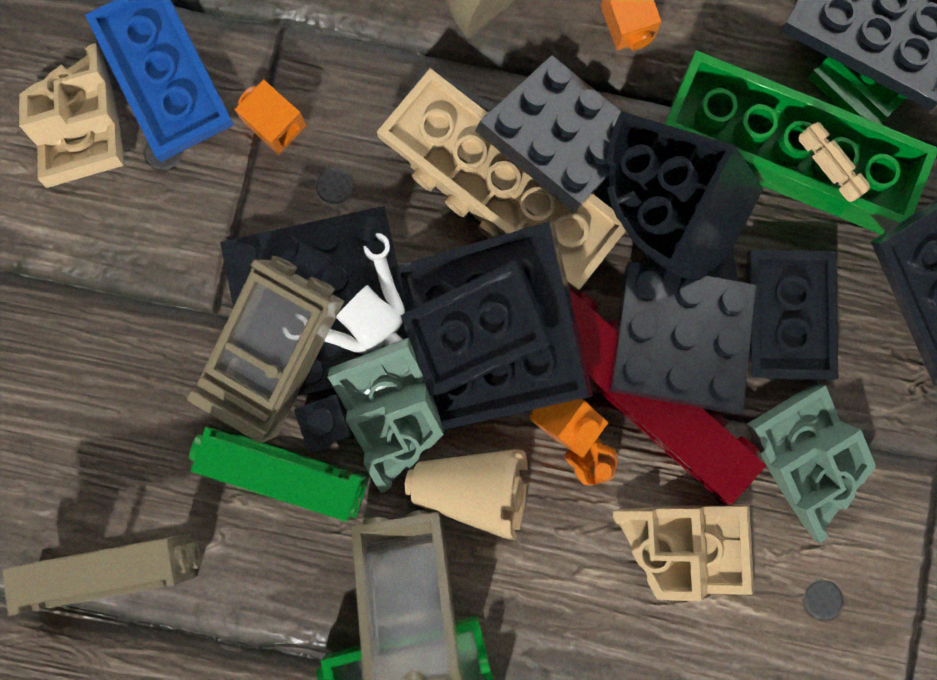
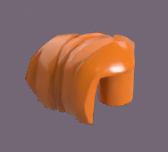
(597, 464)

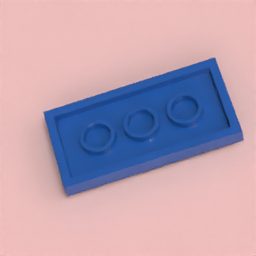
(159, 74)

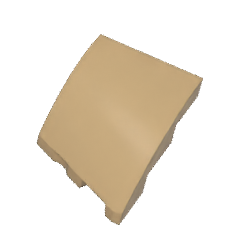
(73, 121)
(691, 549)

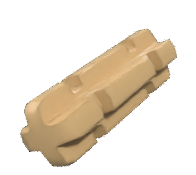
(834, 162)

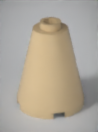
(473, 489)

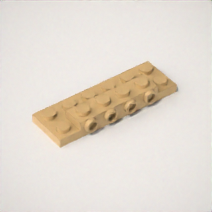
(439, 139)

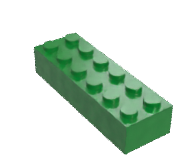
(766, 125)

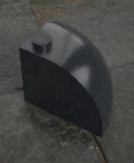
(679, 193)

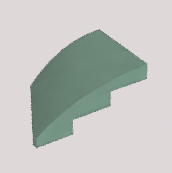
(388, 409)
(813, 456)

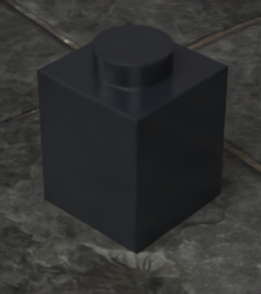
(323, 423)

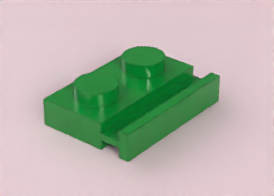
(855, 91)

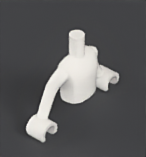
(367, 315)

